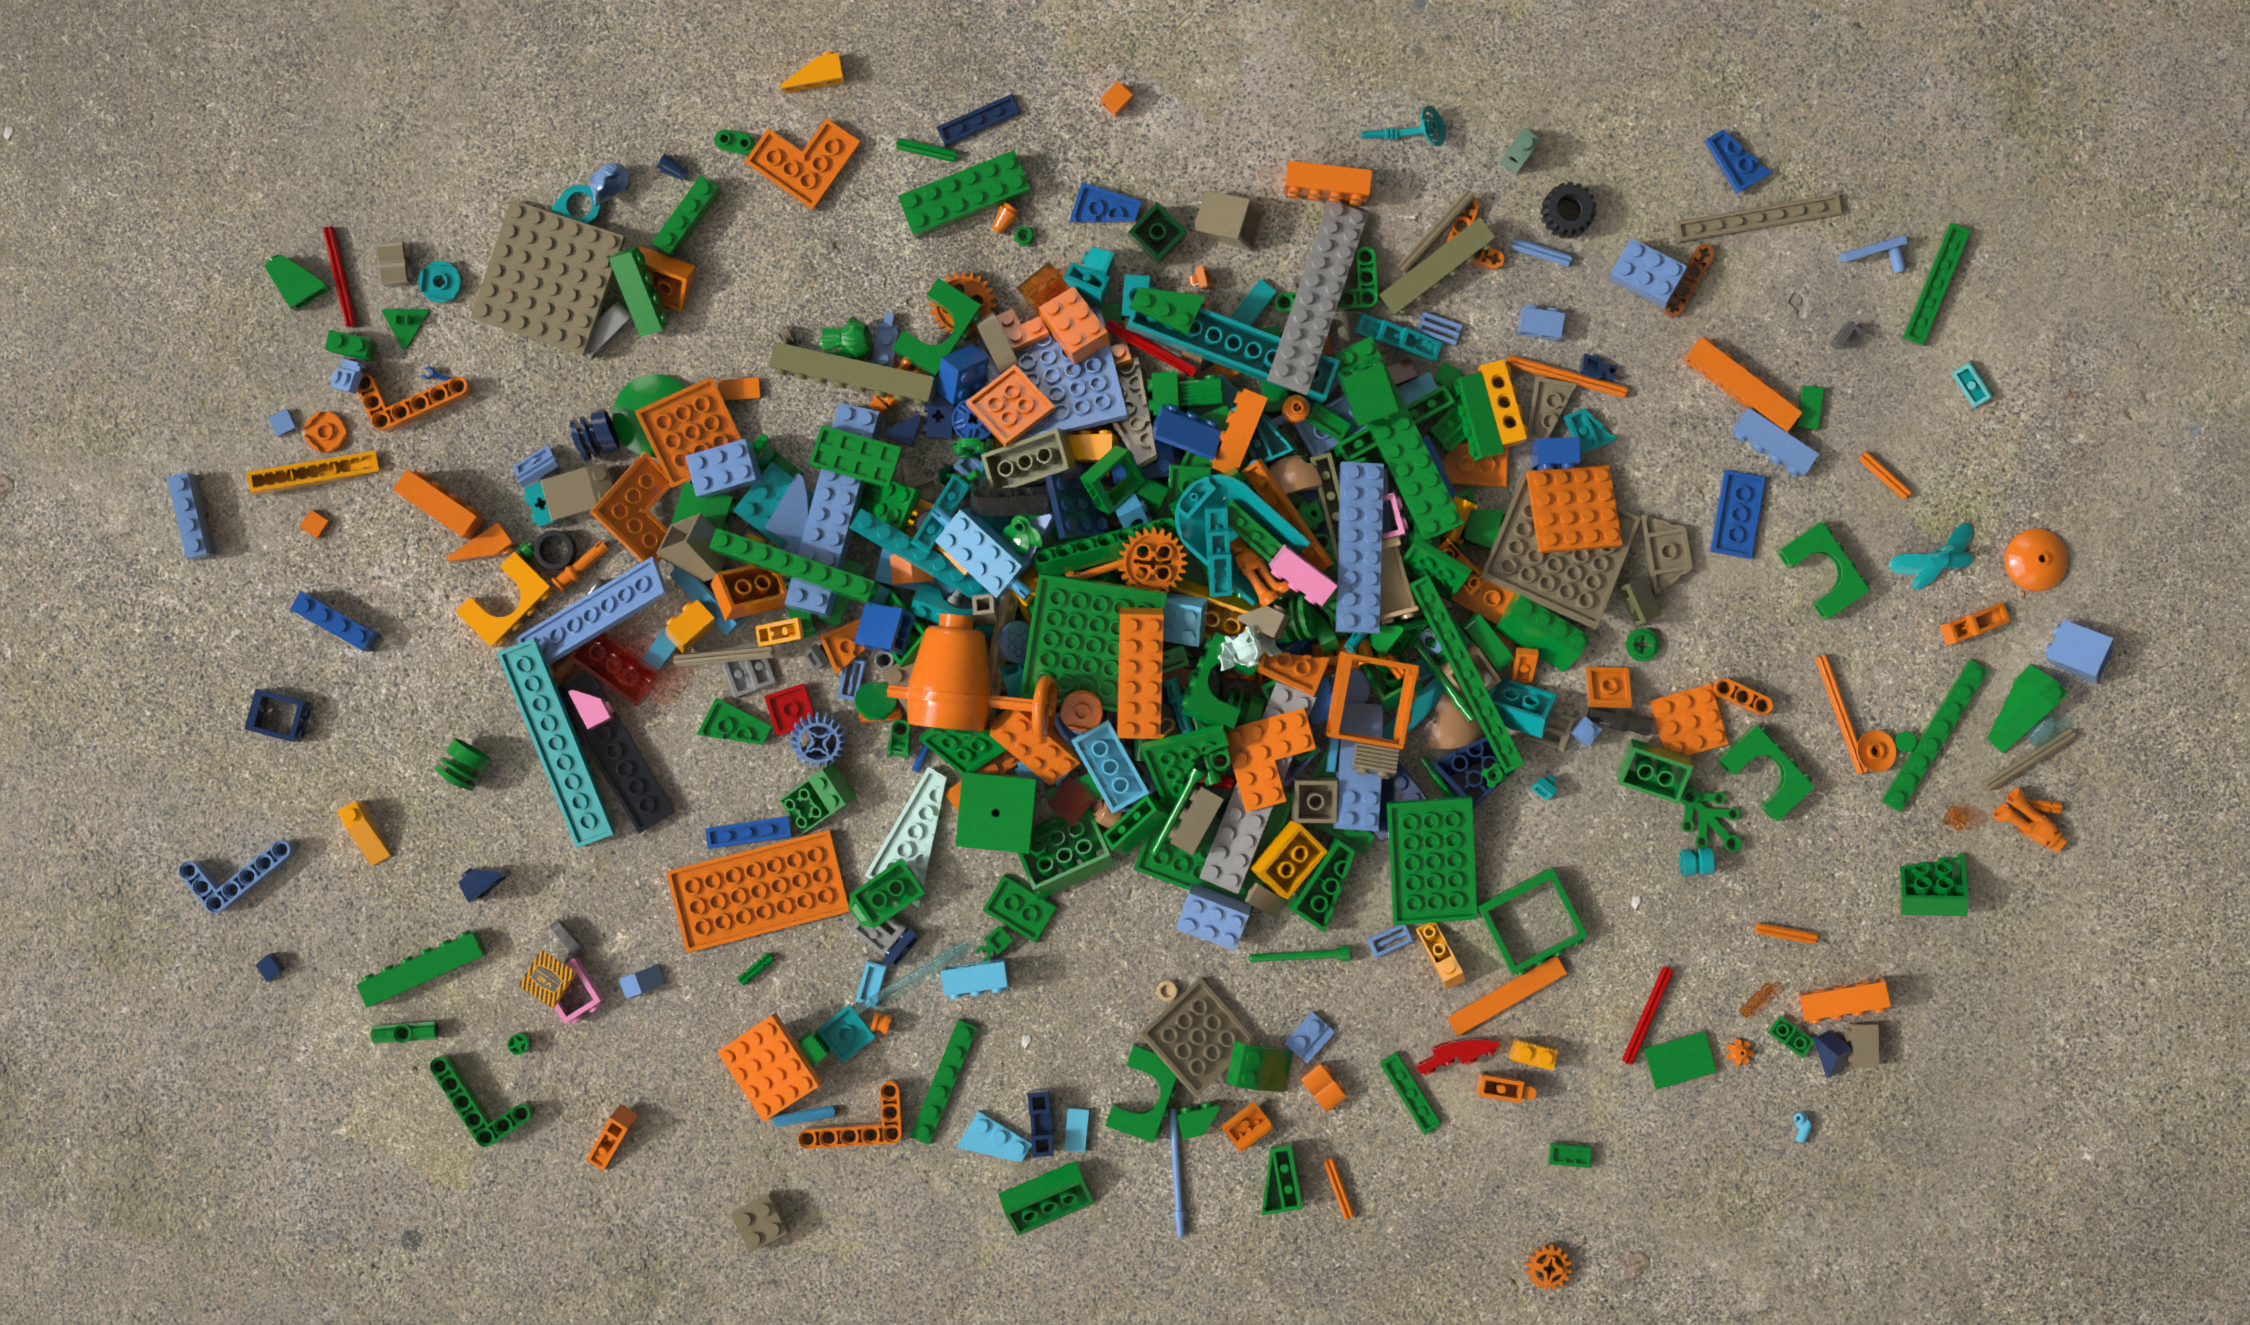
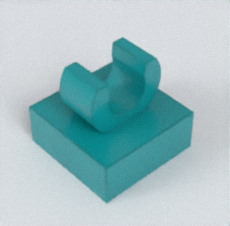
(1544, 787)

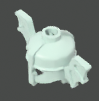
(1246, 649)

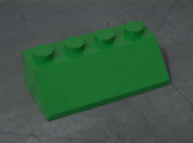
(1540, 629)
(1046, 1198)

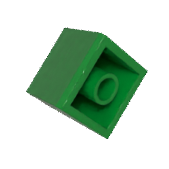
(1367, 391)

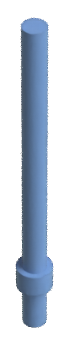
(1178, 1214)

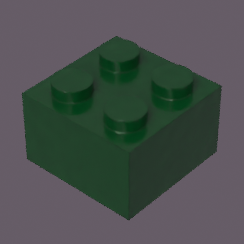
(1157, 233)

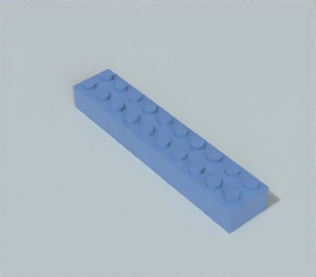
(831, 515)

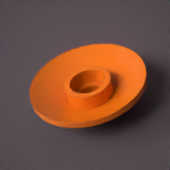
(1884, 751)

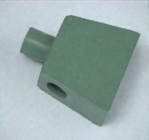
(1520, 150)

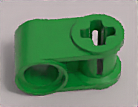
(899, 741)

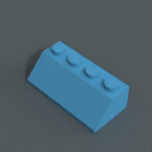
(704, 594)

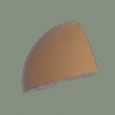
(1295, 474)
(1451, 727)

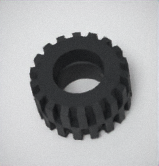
(1580, 198)

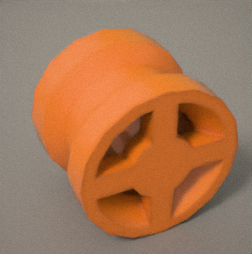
(881, 1022)

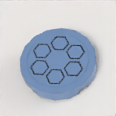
(1014, 641)

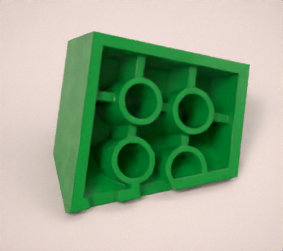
(1935, 888)

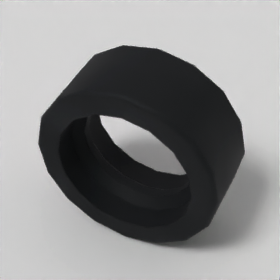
(539, 546)

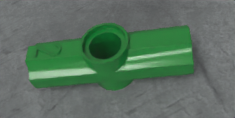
(392, 1032)

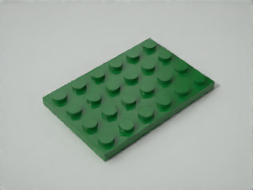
(1432, 860)

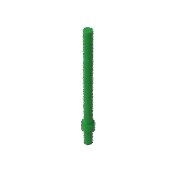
(1459, 702)

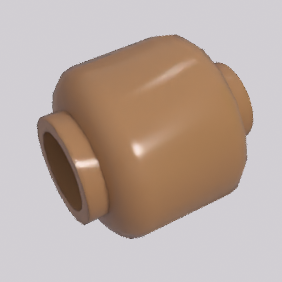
(1104, 816)

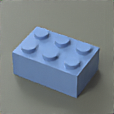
(1648, 273)
(724, 468)
(1213, 916)

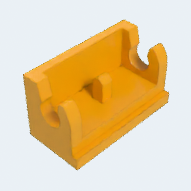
(1463, 508)

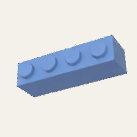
(1774, 442)
(190, 516)

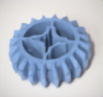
(827, 753)

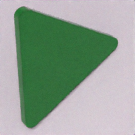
(405, 323)

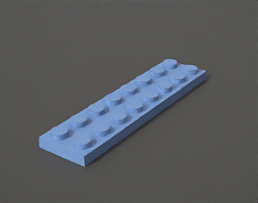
(1359, 547)
(599, 611)

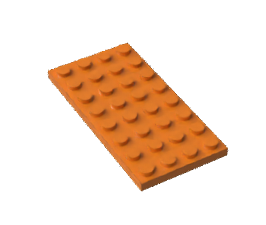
(758, 891)

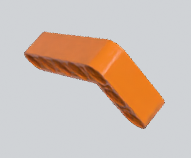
(411, 403)
(860, 1129)

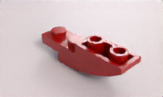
(1465, 1049)

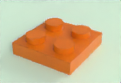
(1608, 687)

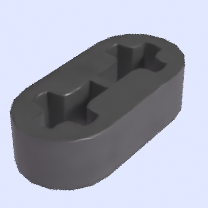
(566, 936)

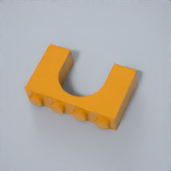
(532, 589)

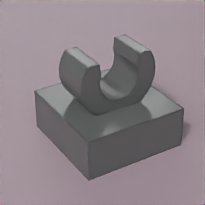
(816, 656)

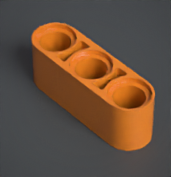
(1752, 696)

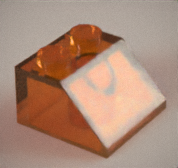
(1042, 287)

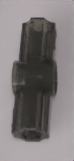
(1621, 720)

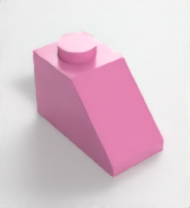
(592, 709)

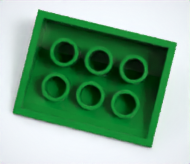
(1065, 854)

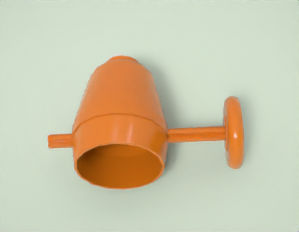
(954, 686)

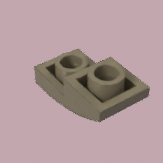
(1265, 900)

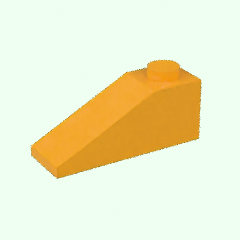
(820, 72)
(779, 632)
(364, 831)

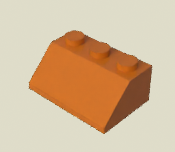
(670, 278)

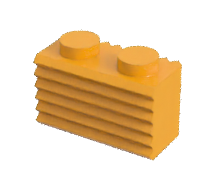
(1533, 1054)

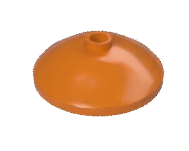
(2023, 559)

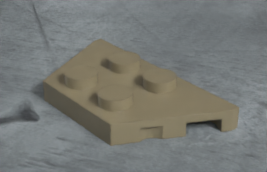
(1665, 551)

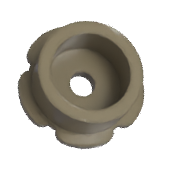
(786, 335)

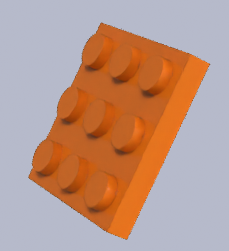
(1010, 405)
(1689, 721)

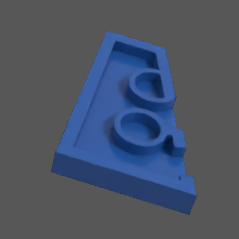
(1736, 164)
(1103, 206)

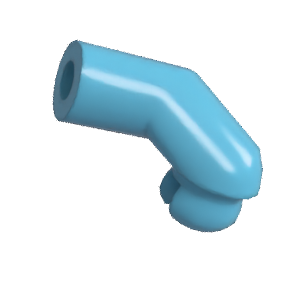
(1803, 1125)

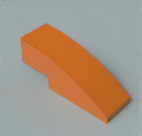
(1974, 623)

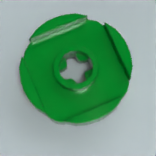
(972, 446)

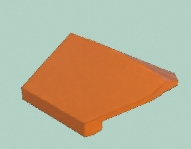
(906, 573)

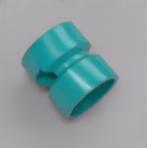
(1696, 862)

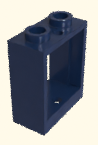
(258, 708)

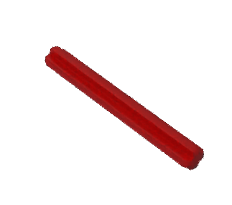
(340, 276)
(1152, 348)
(1647, 1015)

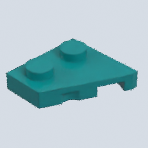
(1589, 430)

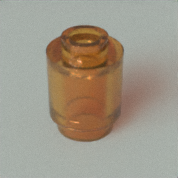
(562, 669)

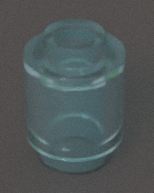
(2041, 731)

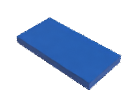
(1737, 514)

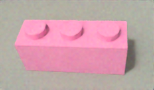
(1302, 575)

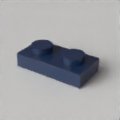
(898, 952)

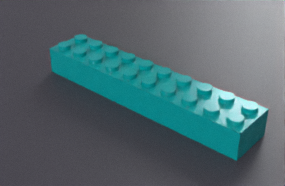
(1233, 347)

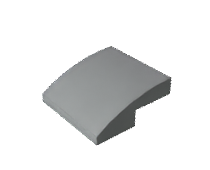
(748, 675)

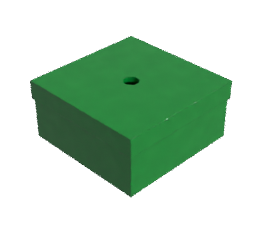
(996, 812)

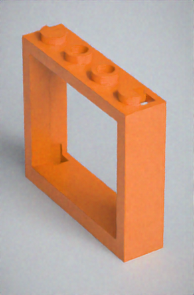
(1338, 697)

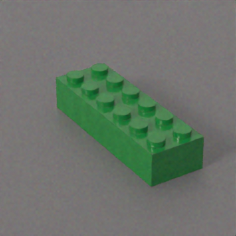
(964, 194)

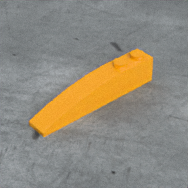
(311, 473)

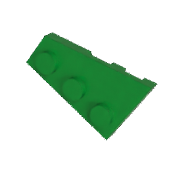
(1168, 307)

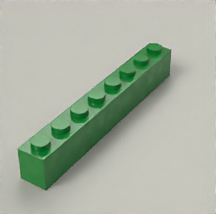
(794, 566)

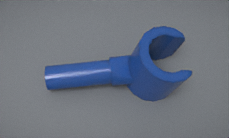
(432, 374)

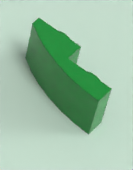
(1791, 1037)

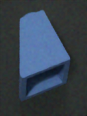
(2080, 651)

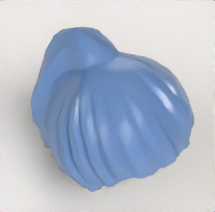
(608, 182)

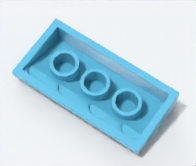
(1110, 766)

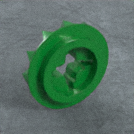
(1649, 638)

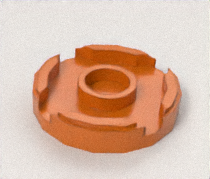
(325, 432)
(1081, 711)

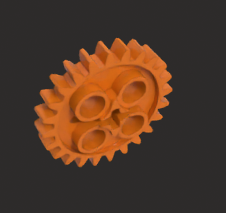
(973, 289)
(1153, 542)

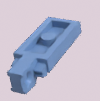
(885, 339)

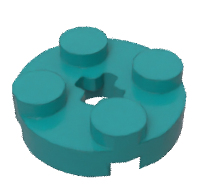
(433, 272)

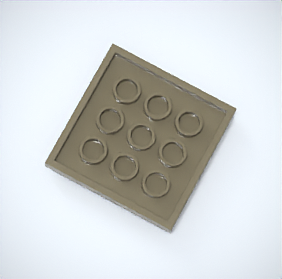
(1196, 1037)

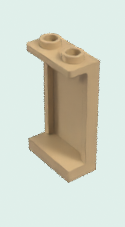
(1395, 594)

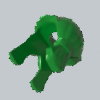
(853, 338)

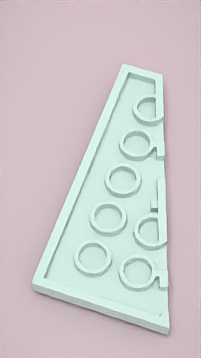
(914, 830)

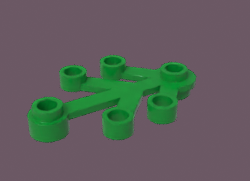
(1707, 815)

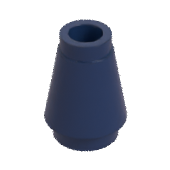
(672, 167)

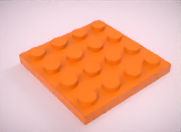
(686, 425)
(1574, 509)
(769, 1067)

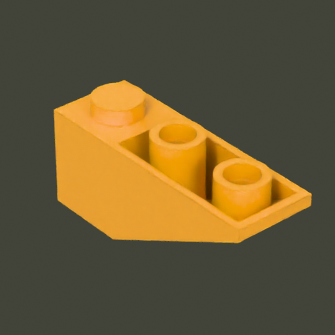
(1441, 955)

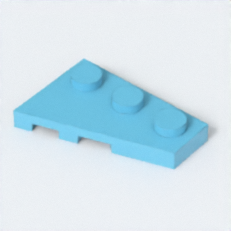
(993, 1139)

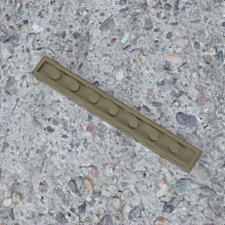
(1758, 218)

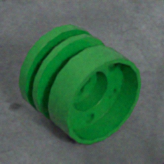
(1301, 620)
(1250, 710)
(463, 764)

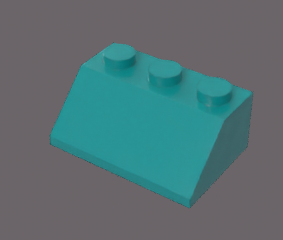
(1523, 706)

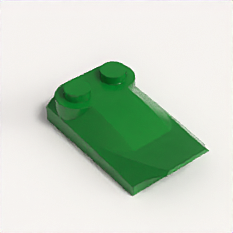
(885, 894)

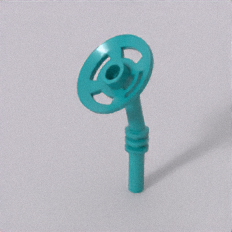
(1427, 127)

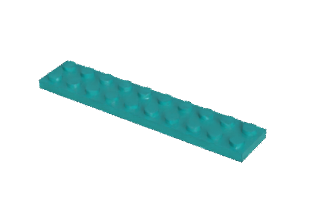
(556, 742)

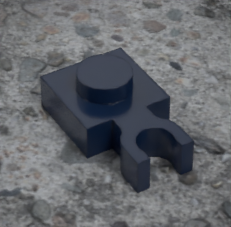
(1595, 368)

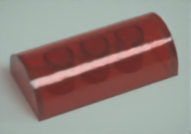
(617, 667)

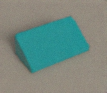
(1972, 384)

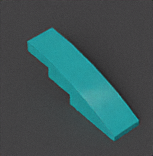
(1398, 337)
(1218, 551)

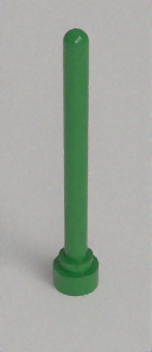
(1195, 775)
(1211, 776)
(1341, 953)

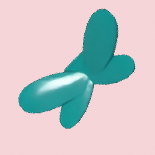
(1929, 565)

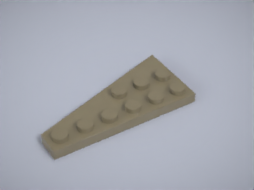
(1136, 430)

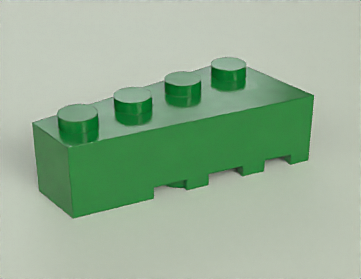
(1320, 889)

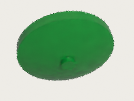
(633, 397)

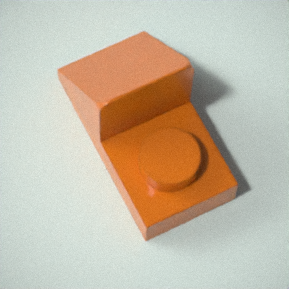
(1524, 665)

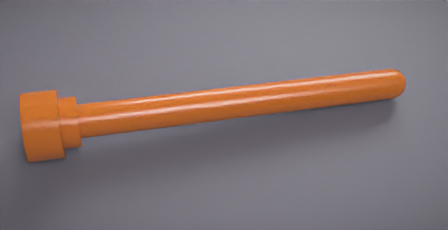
(1105, 568)

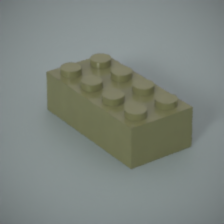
(1030, 460)

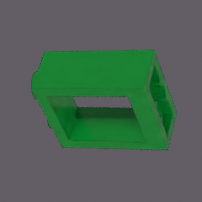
(1091, 479)

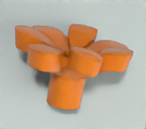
(1735, 1052)

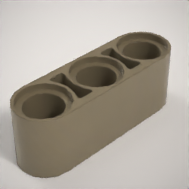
(996, 342)

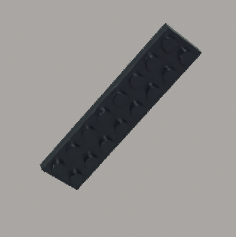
(619, 759)

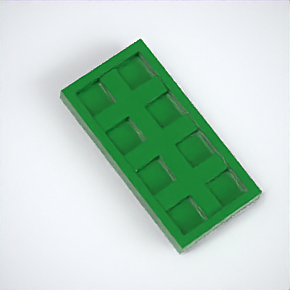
(855, 456)

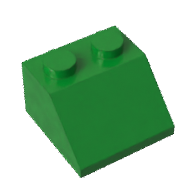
(1397, 636)

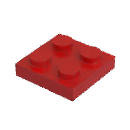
(788, 707)

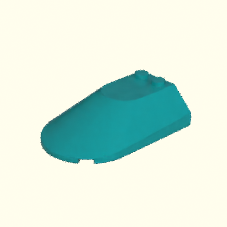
(1217, 491)

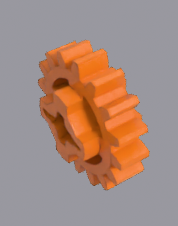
(1549, 1257)

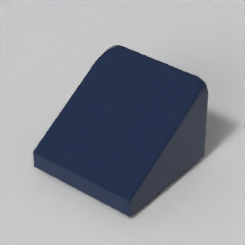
(270, 967)

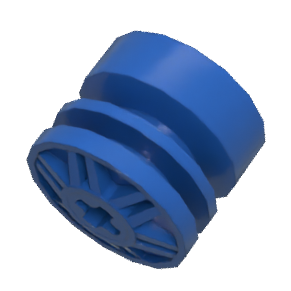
(961, 425)

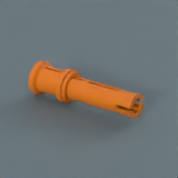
(573, 572)

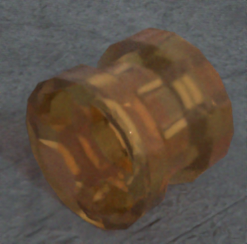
(1955, 818)

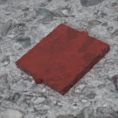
(1071, 800)

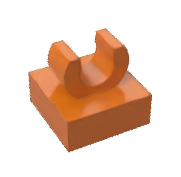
(1202, 278)

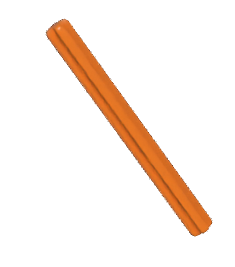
(1567, 376)
(1840, 710)

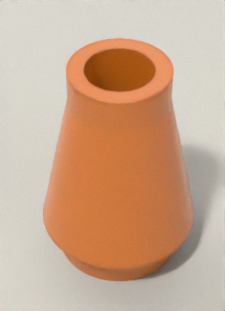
(1004, 217)

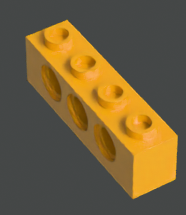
(1500, 371)

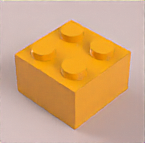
(689, 625)

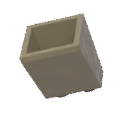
(1228, 219)
(688, 548)

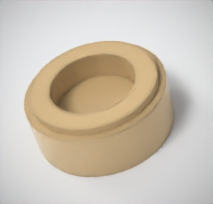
(1167, 990)

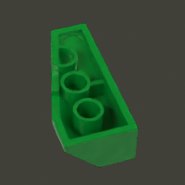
(916, 634)
(2028, 702)

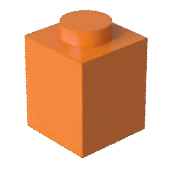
(1117, 98)

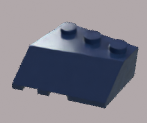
(1464, 768)

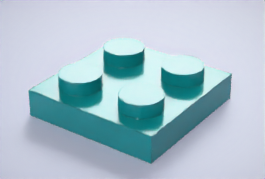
(846, 1033)

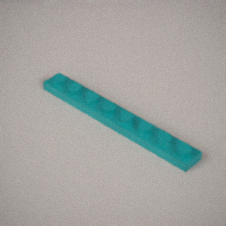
(931, 563)

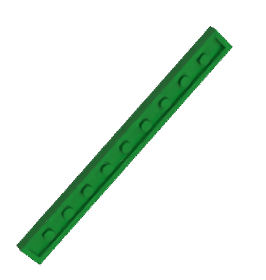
(1466, 674)

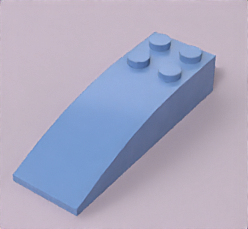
(1358, 794)

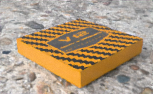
(547, 978)

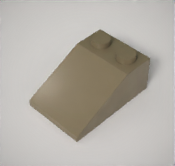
(575, 491)

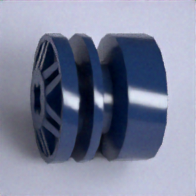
(594, 435)

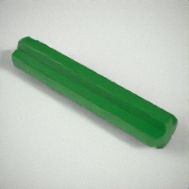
(926, 150)

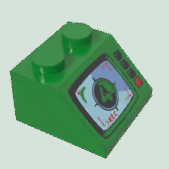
(1432, 646)

